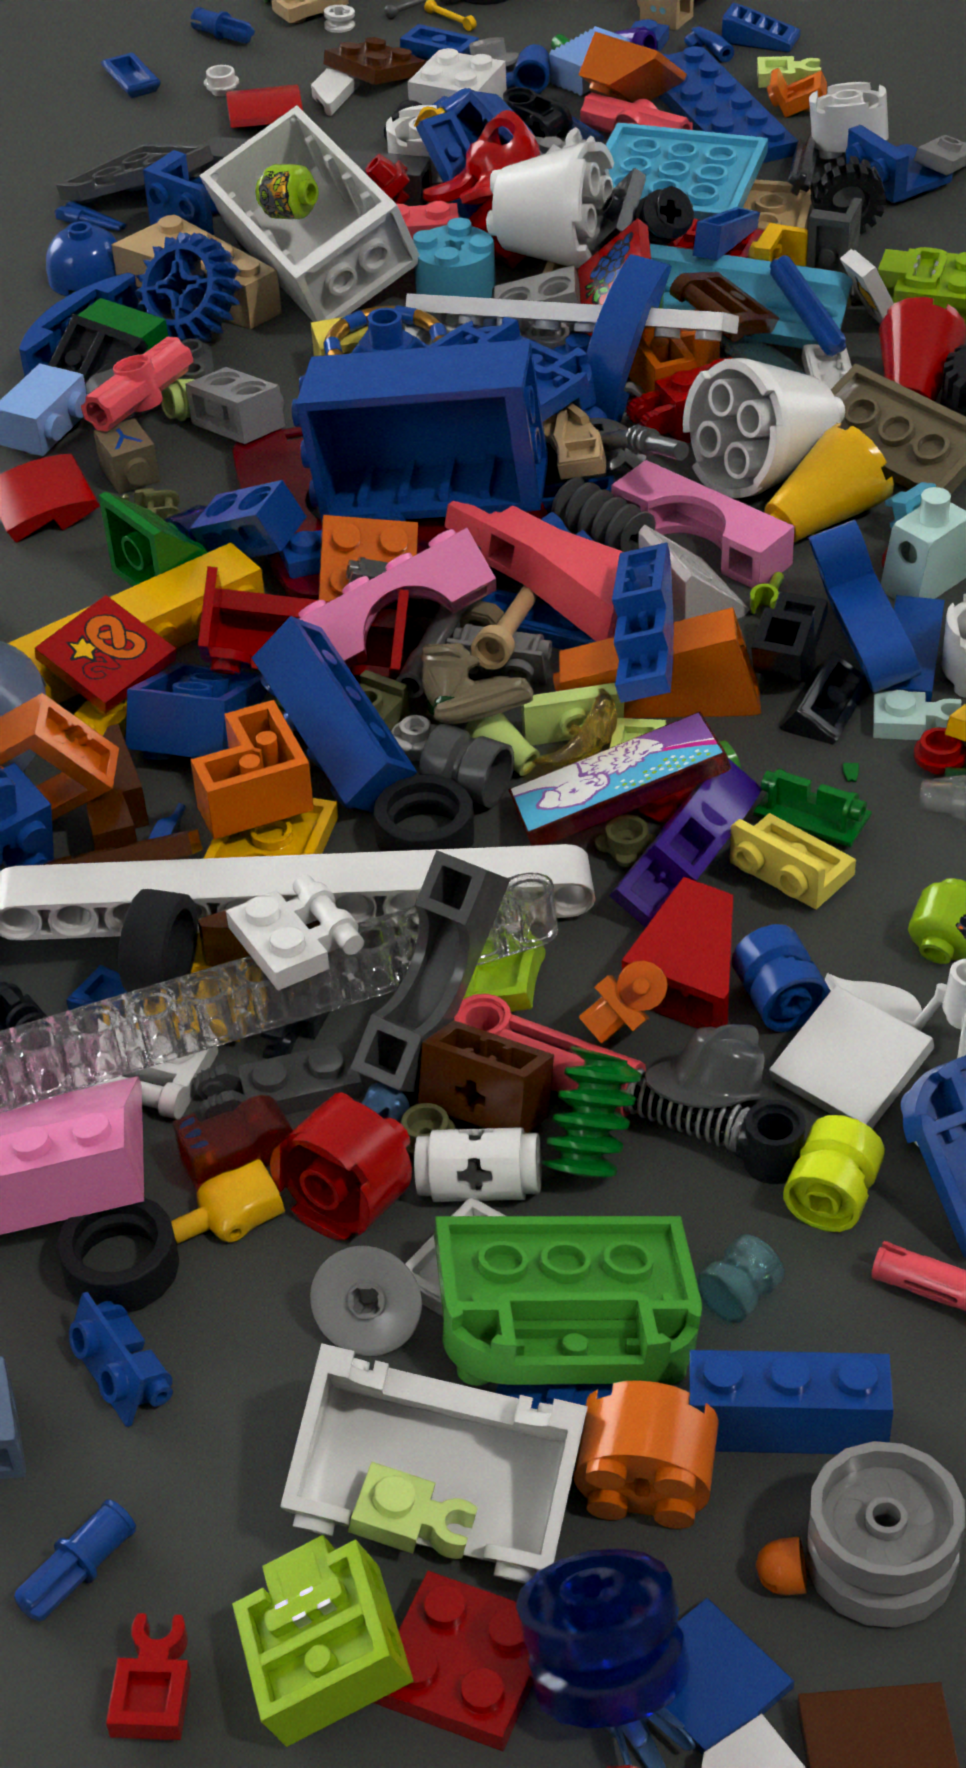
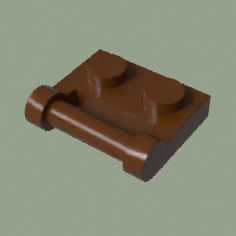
(717, 294)

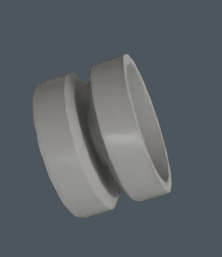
(884, 1534)

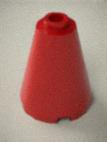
(917, 341)

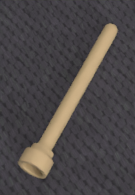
(496, 642)

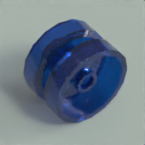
(603, 1638)

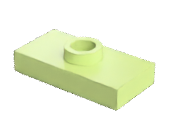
(553, 713)

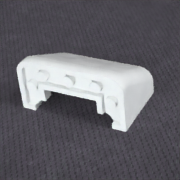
(466, 1439)

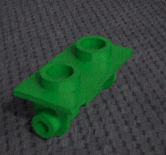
(828, 814)

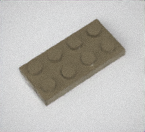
(912, 432)

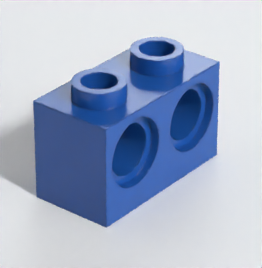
(251, 518)

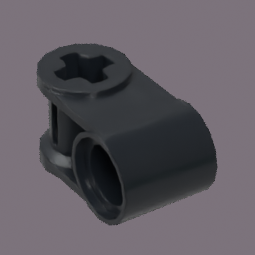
(539, 113)

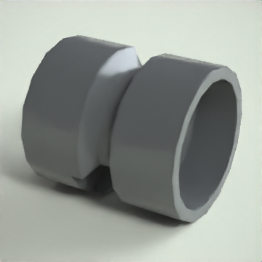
(476, 764)

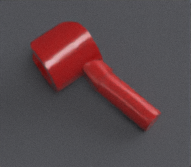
(664, 808)

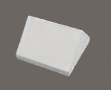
(694, 583)

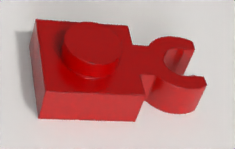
(151, 1689)

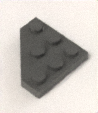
(127, 171)

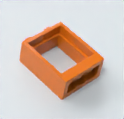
(85, 761)

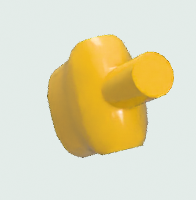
(232, 1204)

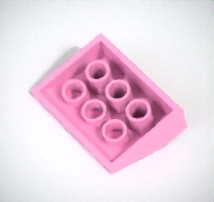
(71, 1155)

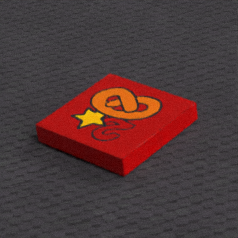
(105, 653)

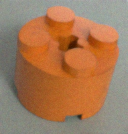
(646, 1454)

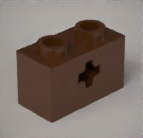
(485, 1078)

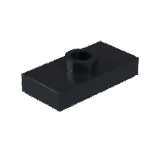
(620, 207)

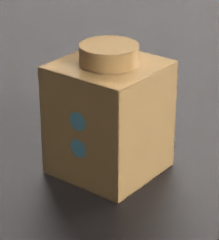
(667, 12)

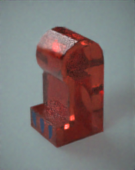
(230, 1138)

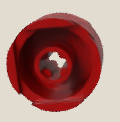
(343, 1167)

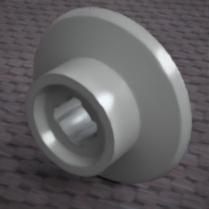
(495, 48)
(358, 1326)

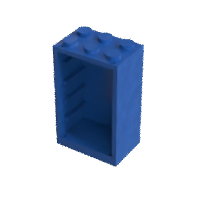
(423, 430)

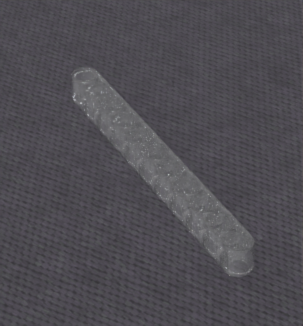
(237, 1002)

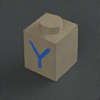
(127, 456)

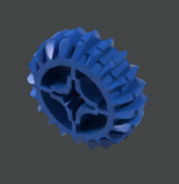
(178, 277)

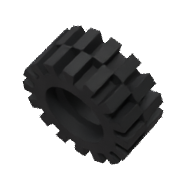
(845, 176)

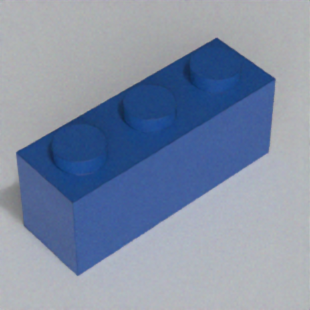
(793, 1399)

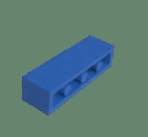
(331, 714)

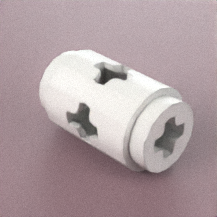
(450, 1174)

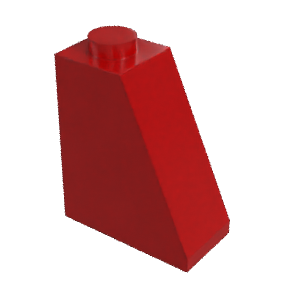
(693, 948)

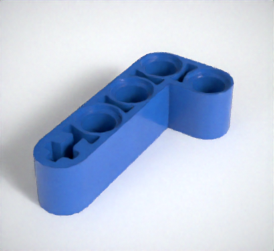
(863, 607)

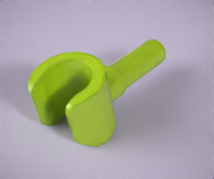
(766, 592)

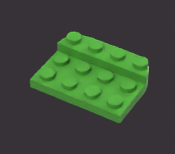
(567, 1298)

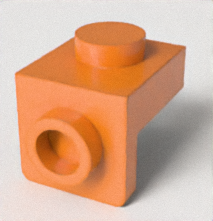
(795, 96)

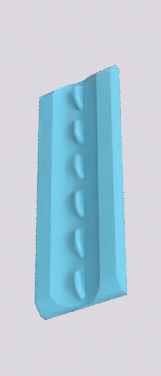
(755, 279)

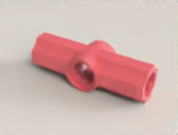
(604, 112)
(137, 384)

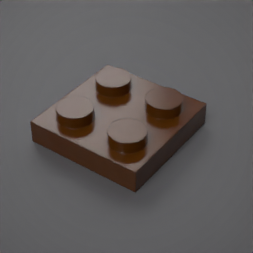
(373, 61)

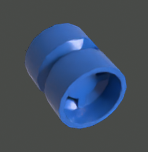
(779, 977)

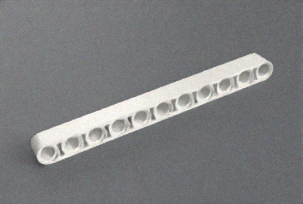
(94, 897)

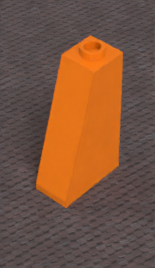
(708, 672)

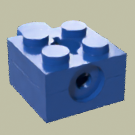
(24, 821)

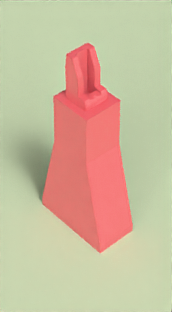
(558, 566)

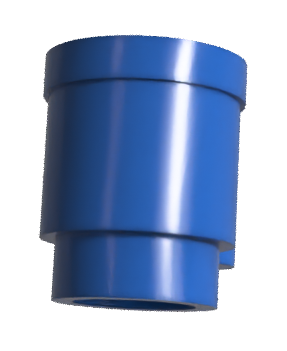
(531, 69)

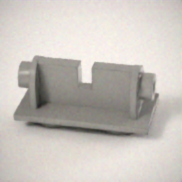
(525, 661)

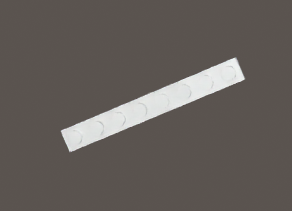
(550, 315)

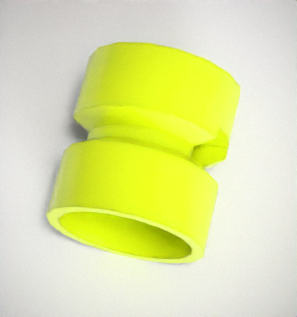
(834, 1173)

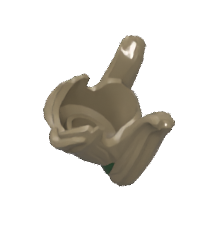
(457, 698)

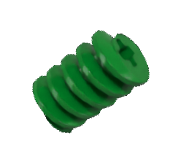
(592, 1115)

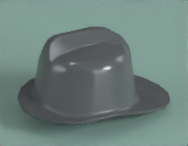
(713, 1070)

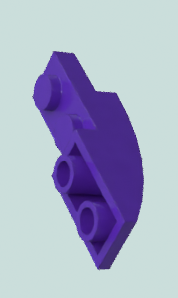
(686, 842)

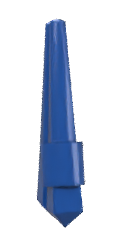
(76, 212)

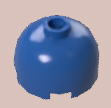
(79, 257)

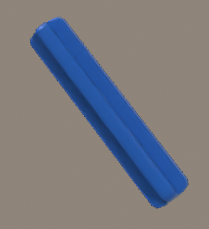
(807, 306)

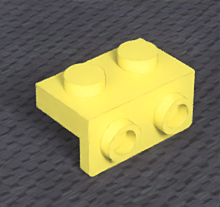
(790, 859)

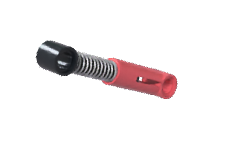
(764, 1136)

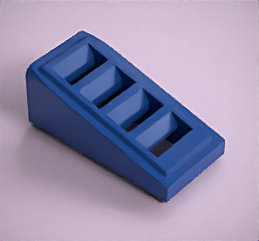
(754, 29)

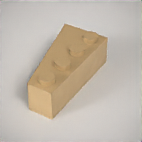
(260, 290)

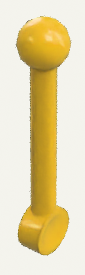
(468, 22)

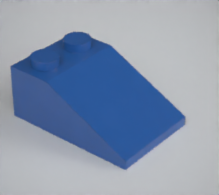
(185, 710)

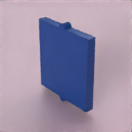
(727, 1678)

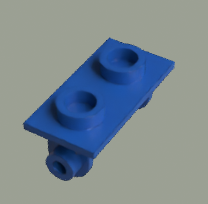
(103, 1340)

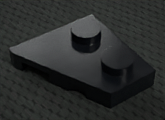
(93, 347)

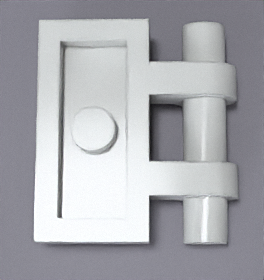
(278, 935)

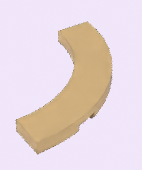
(575, 442)

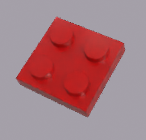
(463, 1662)

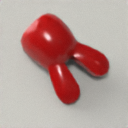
(485, 156)

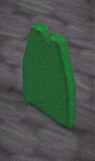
(851, 771)

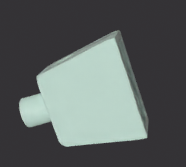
(927, 548)

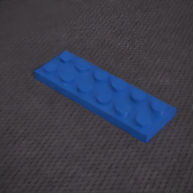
(722, 105)

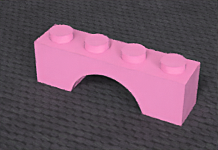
(750, 540)
(447, 573)

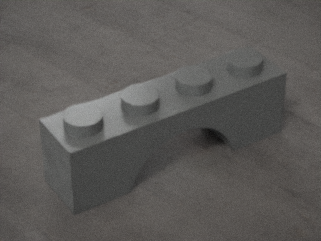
(454, 923)

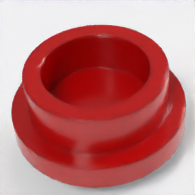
(937, 751)

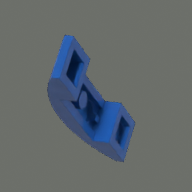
(620, 328)
(46, 332)

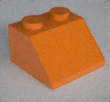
(628, 70)

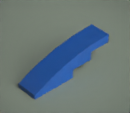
(644, 622)

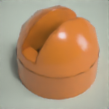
(783, 1566)

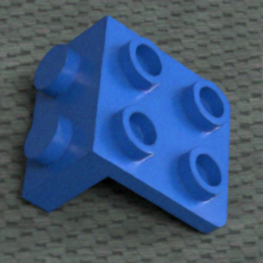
(895, 165)
(172, 192)

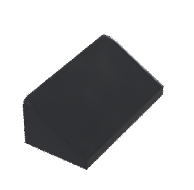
(826, 701)

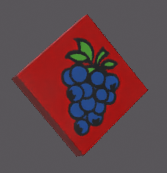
(602, 268)

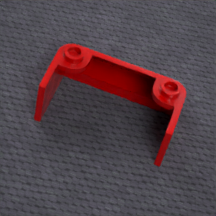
(241, 622)

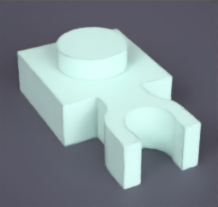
(907, 715)

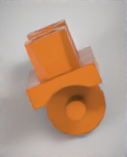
(623, 1002)

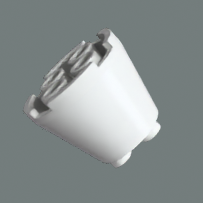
(552, 203)
(755, 424)

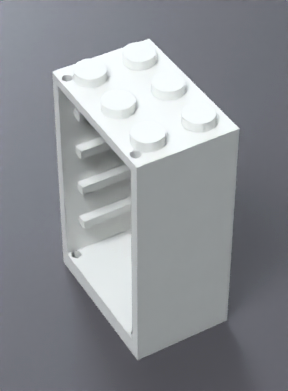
(348, 242)

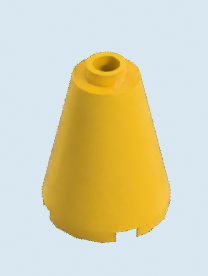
(832, 483)

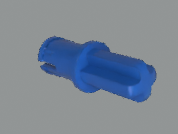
(222, 25)
(74, 1560)

